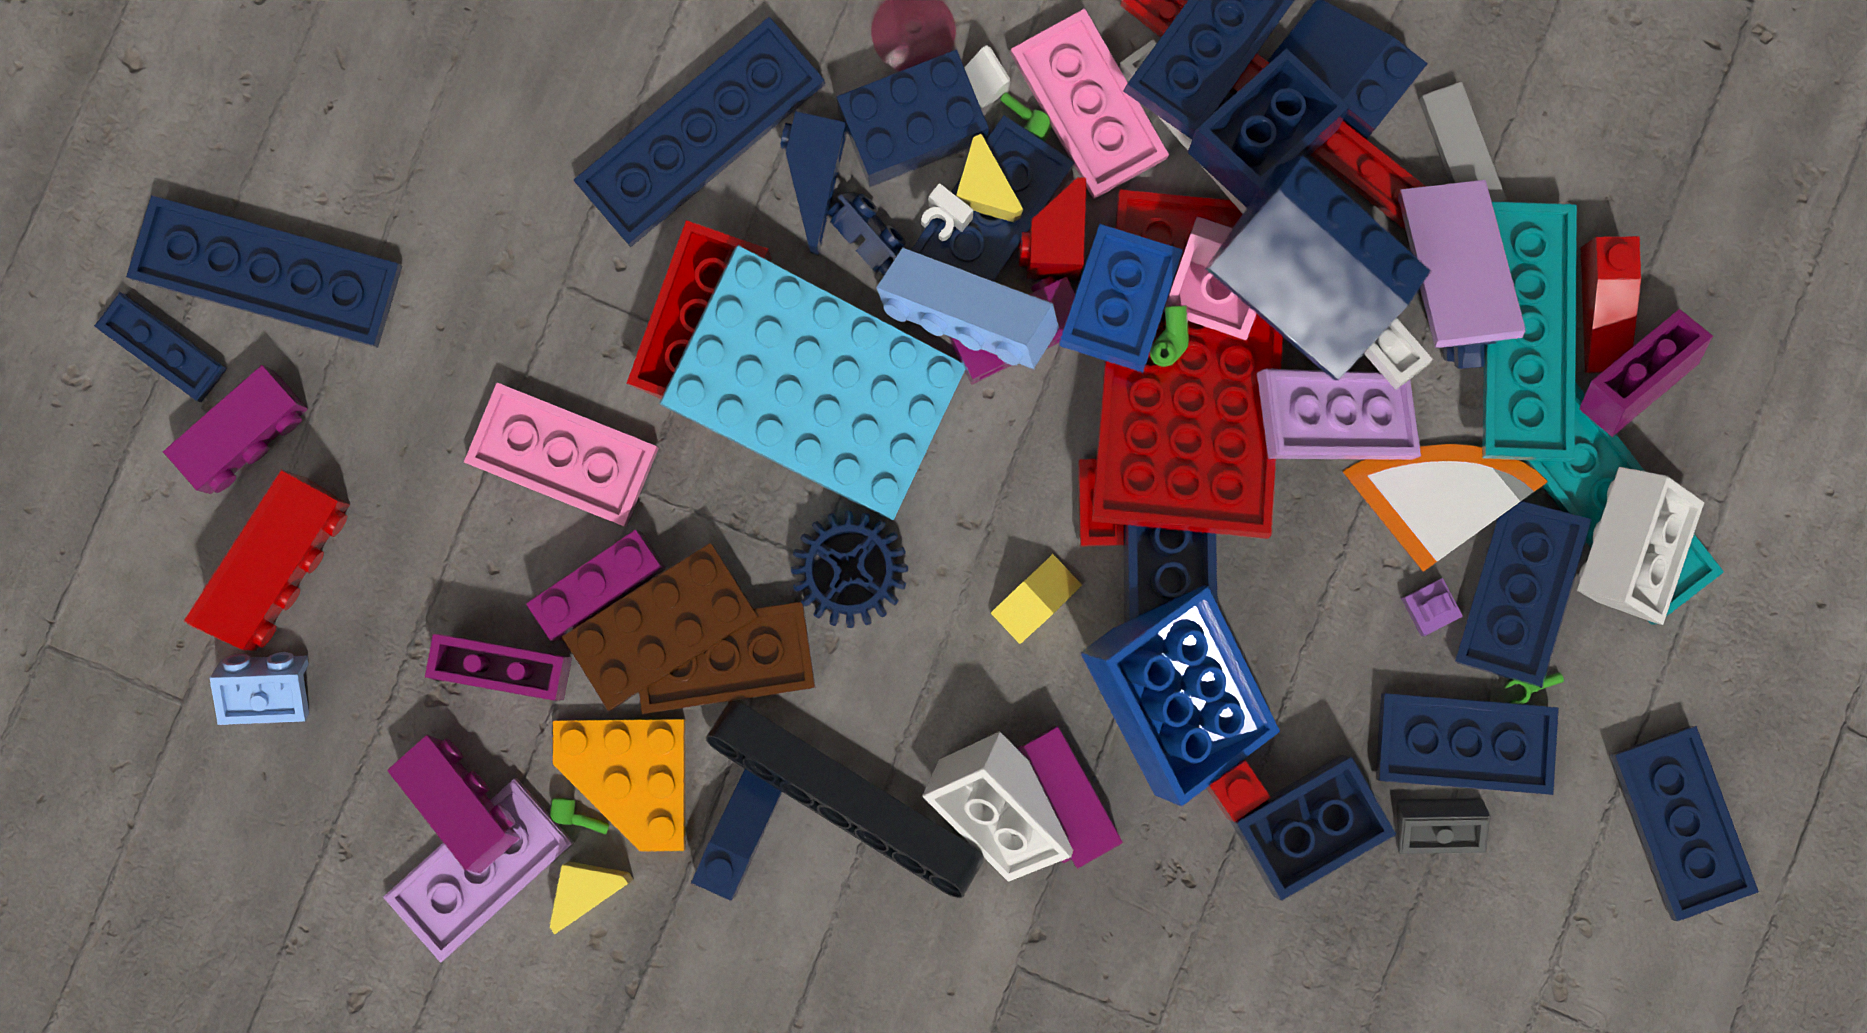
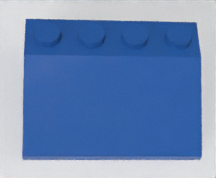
(1181, 694)

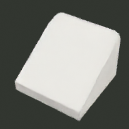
(987, 76)

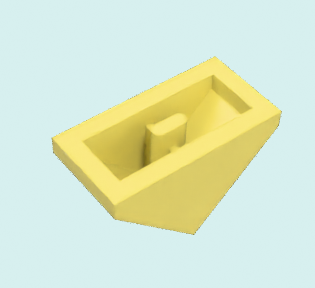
(985, 186)
(1036, 599)
(582, 889)

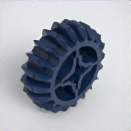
(819, 547)

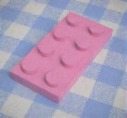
(1086, 103)
(561, 454)

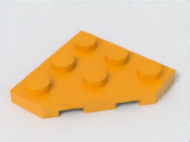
(630, 775)

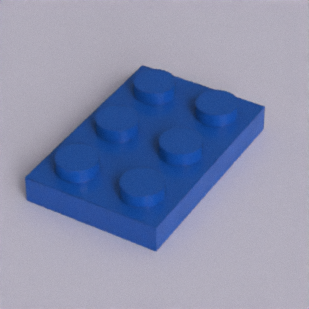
(1120, 298)

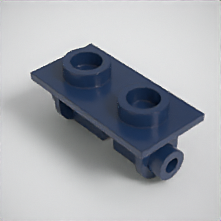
(860, 218)

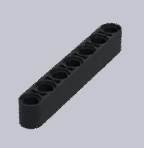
(845, 799)

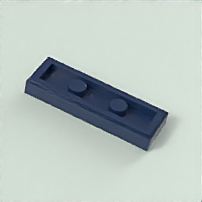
(160, 347)

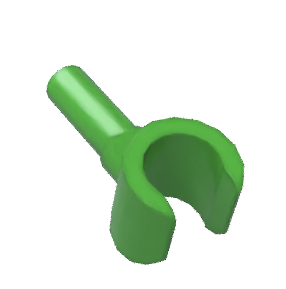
(1038, 121)
(1529, 689)
(563, 813)

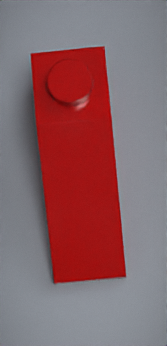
(1609, 298)

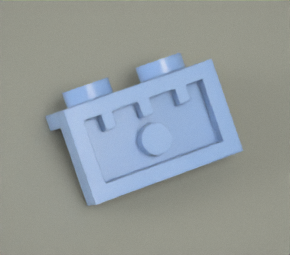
(260, 689)

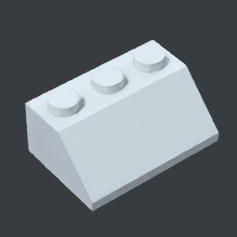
(1640, 544)

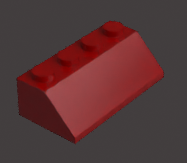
(681, 302)
(268, 562)

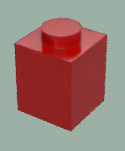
(1238, 791)

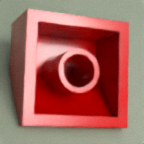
(1057, 236)

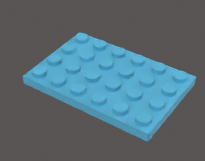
(813, 383)

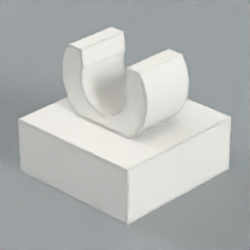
(948, 208)

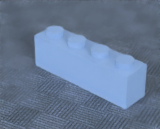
(968, 308)

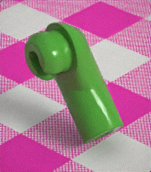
(1174, 338)

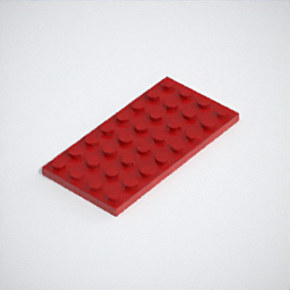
(1187, 437)

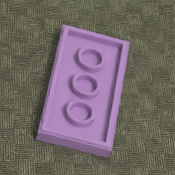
(1470, 282)
(1339, 419)
(450, 904)

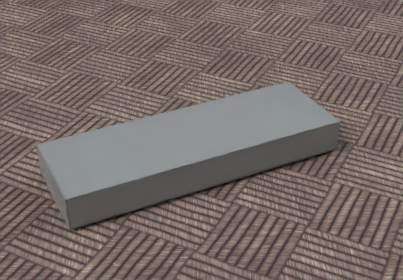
(1460, 138)

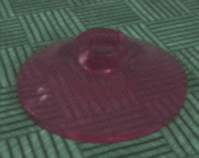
(904, 50)

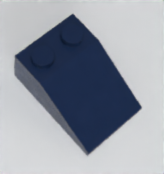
(1355, 61)

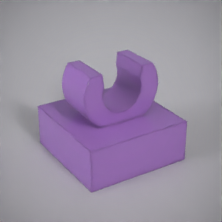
(1431, 607)

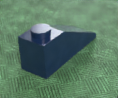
(814, 158)
(737, 836)

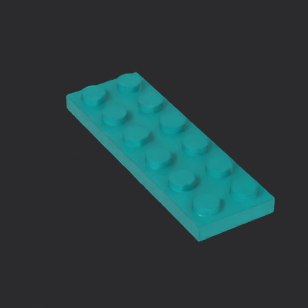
(1533, 377)
(1582, 490)

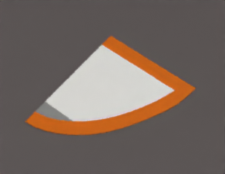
(1441, 495)

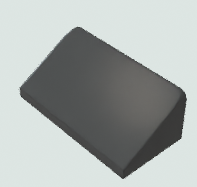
(1442, 826)

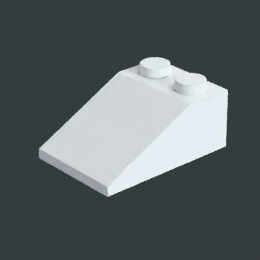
(998, 807)

